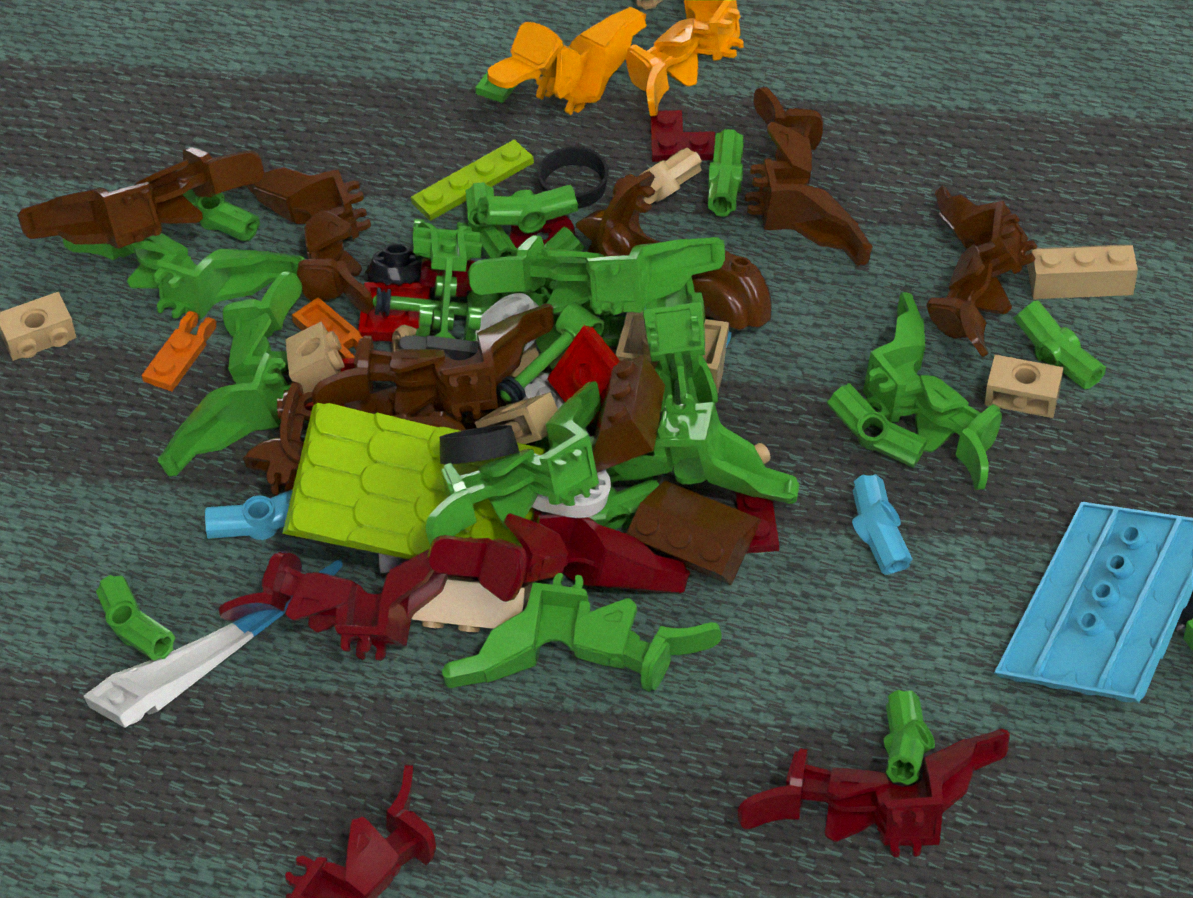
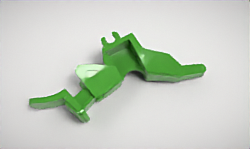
(607, 282)
(190, 286)
(676, 340)
(257, 371)
(938, 409)
(726, 458)
(518, 478)
(594, 636)

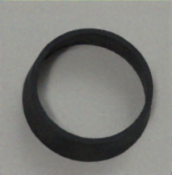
(575, 156)
(477, 444)

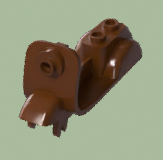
(729, 294)
(282, 455)

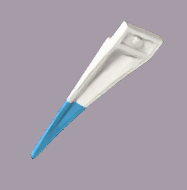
(153, 684)

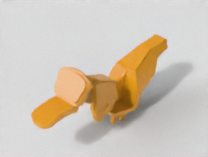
(708, 30)
(570, 71)

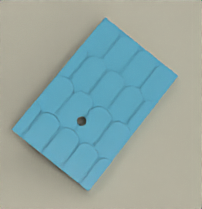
(1105, 604)

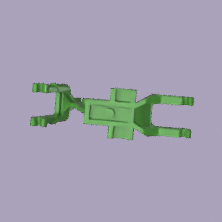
(448, 253)

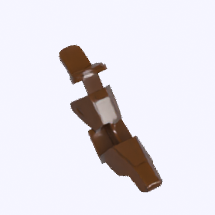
(783, 189)
(326, 209)
(139, 210)
(993, 247)
(427, 373)

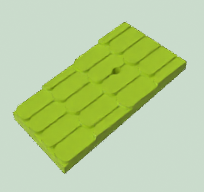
(375, 483)

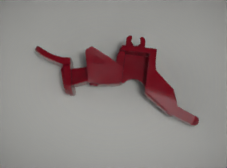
(554, 547)
(344, 604)
(866, 797)
(370, 858)

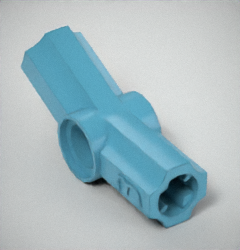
(255, 518)
(878, 524)

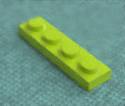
(489, 169)

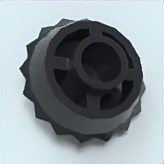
(395, 265)

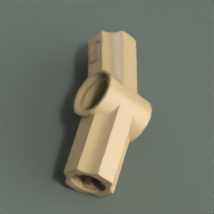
(673, 173)

